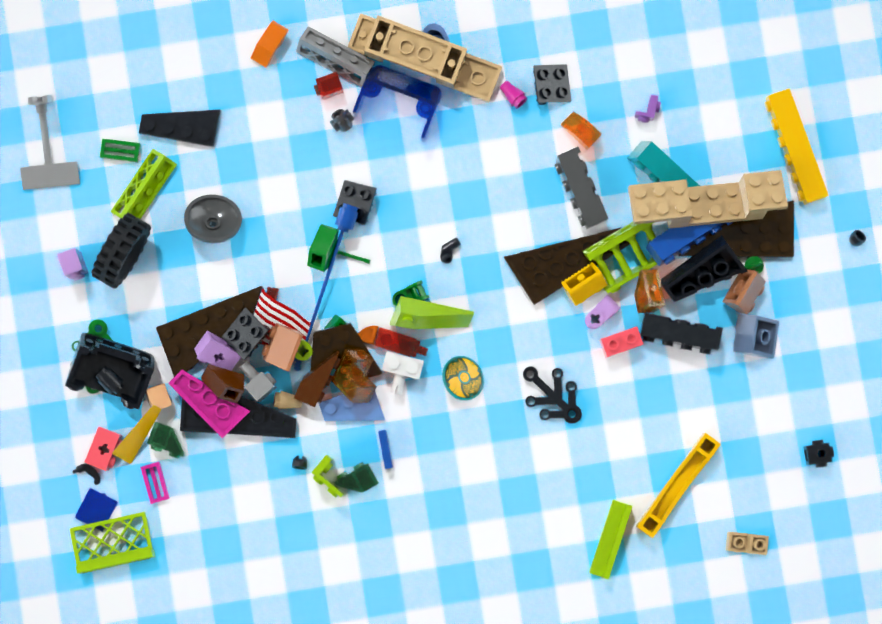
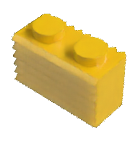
(584, 284)

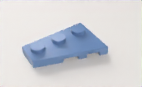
(342, 409)

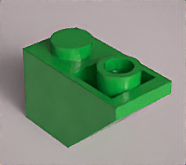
(322, 247)

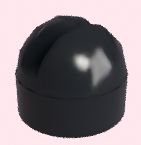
(857, 238)
(299, 463)

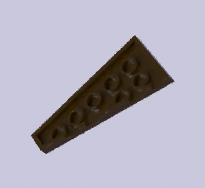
(760, 237)
(545, 268)
(183, 334)

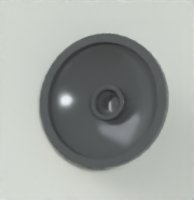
(212, 211)

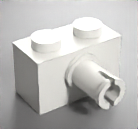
(401, 368)

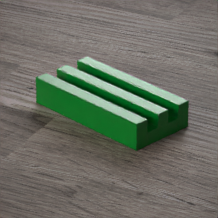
(136, 152)

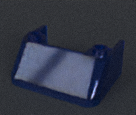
(426, 93)

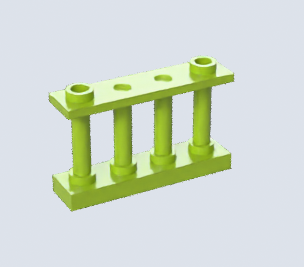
(612, 243)

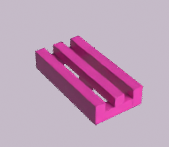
(159, 498)

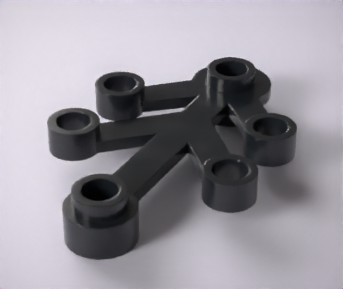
(554, 397)

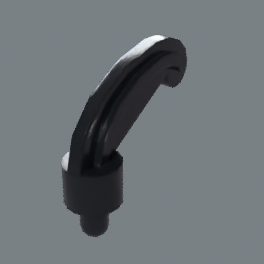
(89, 470)

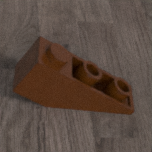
(313, 382)

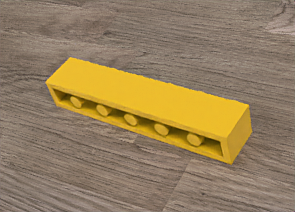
(796, 147)

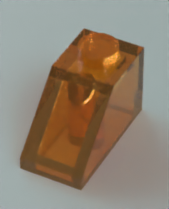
(581, 130)
(649, 292)

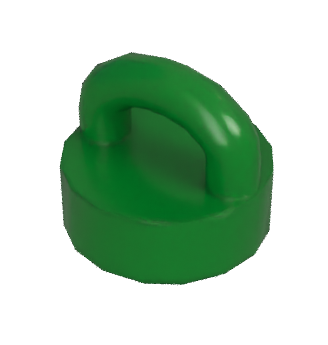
(754, 263)

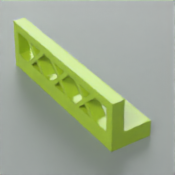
(146, 188)
(610, 539)

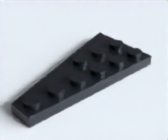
(258, 422)

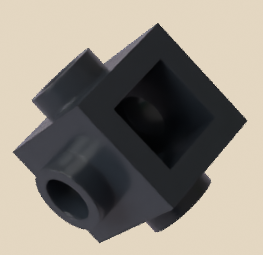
(812, 457)

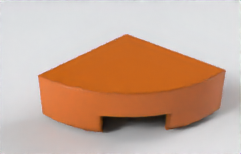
(368, 334)

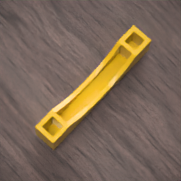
(677, 485)

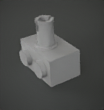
(260, 383)

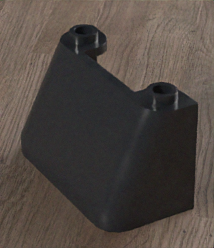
(128, 362)

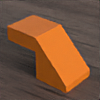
(269, 43)

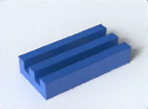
(385, 449)

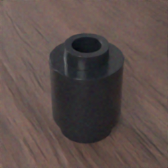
(109, 380)

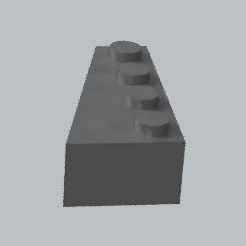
(581, 188)

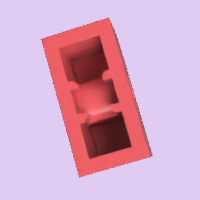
(621, 342)
(95, 454)

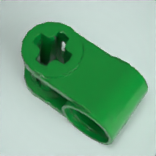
(411, 292)

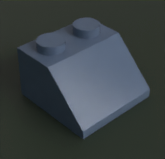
(756, 336)

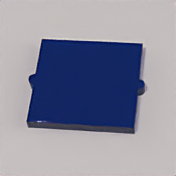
(96, 508)

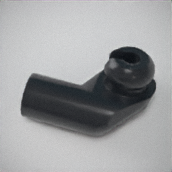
(447, 250)

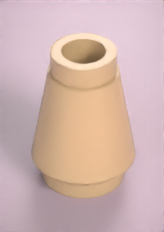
(286, 401)

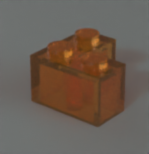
(351, 376)

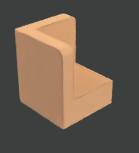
(158, 396)

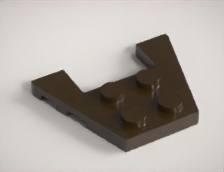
(338, 339)

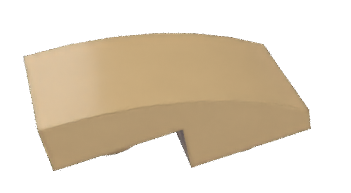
(747, 543)

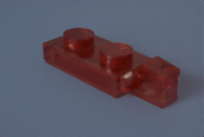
(399, 343)

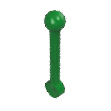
(353, 257)

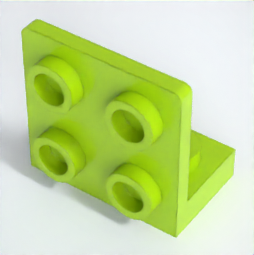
(324, 466)

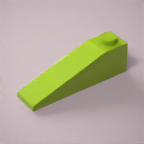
(426, 315)

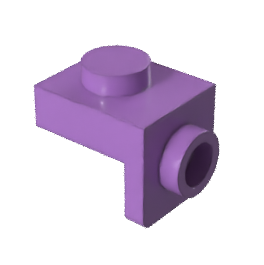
(653, 106)

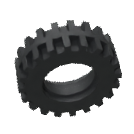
(121, 250)

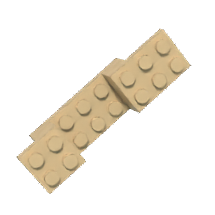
(425, 54)
(709, 203)

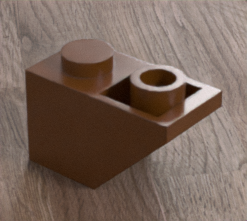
(224, 383)

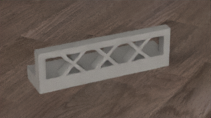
(335, 54)

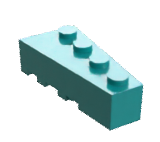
(657, 164)

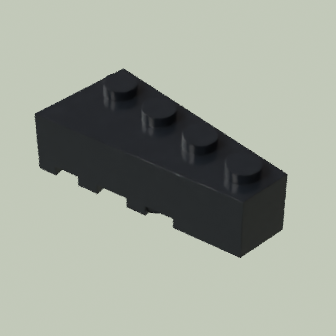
(703, 270)
(680, 333)

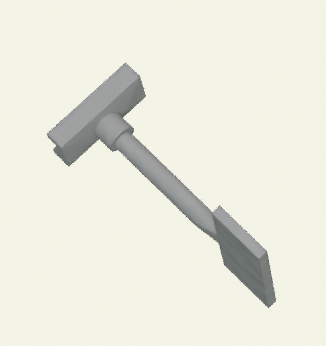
(48, 174)

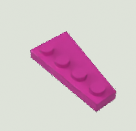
(216, 412)

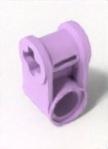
(604, 310)

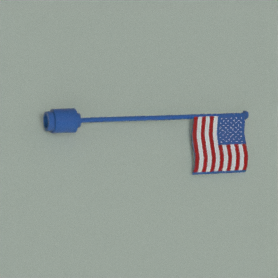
(271, 311)

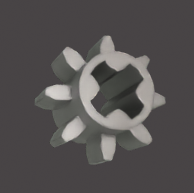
(341, 120)

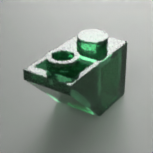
(166, 438)
(359, 480)

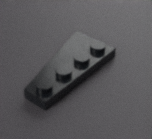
(187, 127)

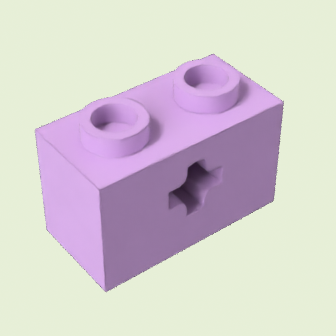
(72, 264)
(216, 352)

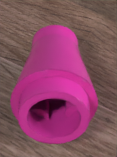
(513, 94)

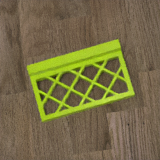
(119, 558)

